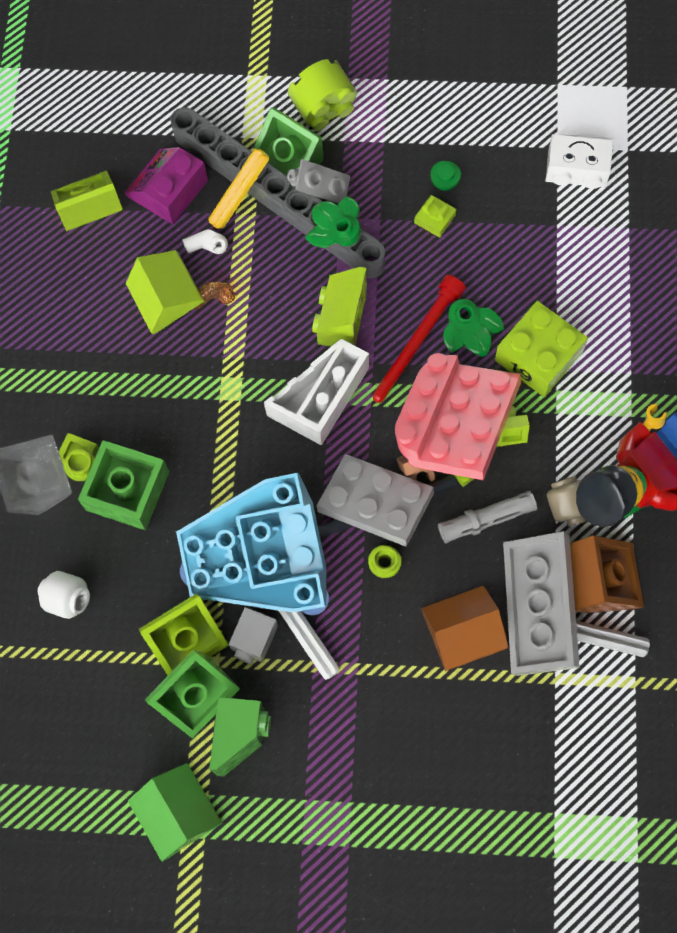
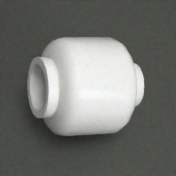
(63, 594)

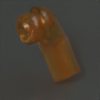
(216, 290)

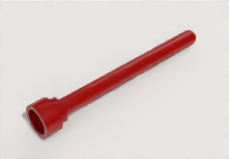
(450, 290)

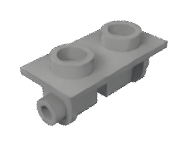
(319, 181)

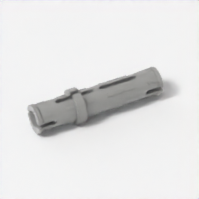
(474, 521)

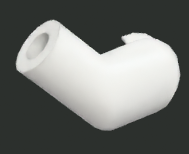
(207, 240)

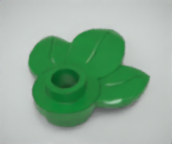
(331, 222)
(471, 332)

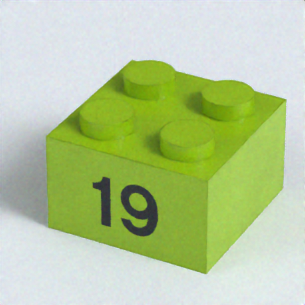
(541, 348)

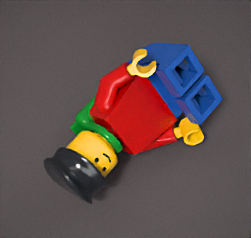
(641, 478)

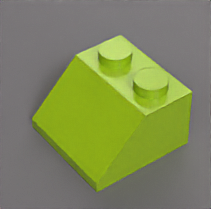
(342, 307)

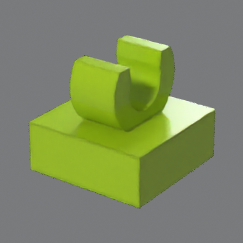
(435, 216)
(515, 429)

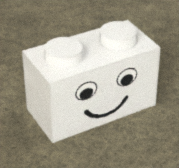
(579, 161)

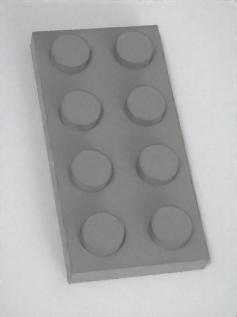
(541, 604)

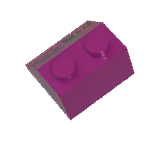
(169, 183)

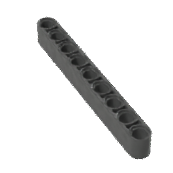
(269, 179)

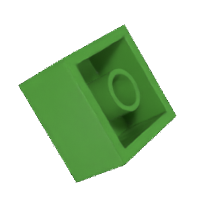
(124, 485)

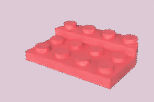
(455, 416)

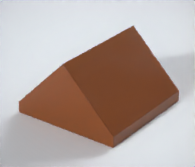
(465, 627)

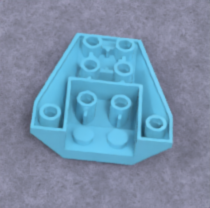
(258, 549)

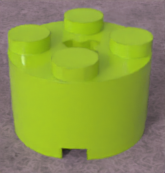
(323, 94)

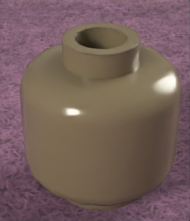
(563, 501)

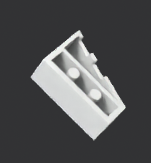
(321, 392)

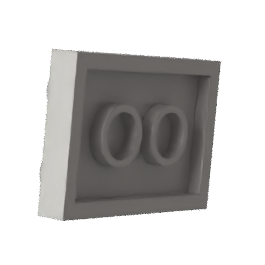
(375, 500)

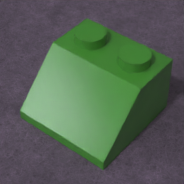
(237, 732)

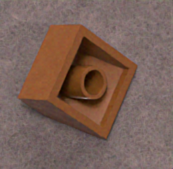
(605, 575)

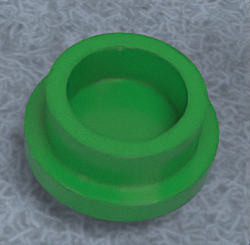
(445, 175)

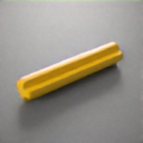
(238, 188)

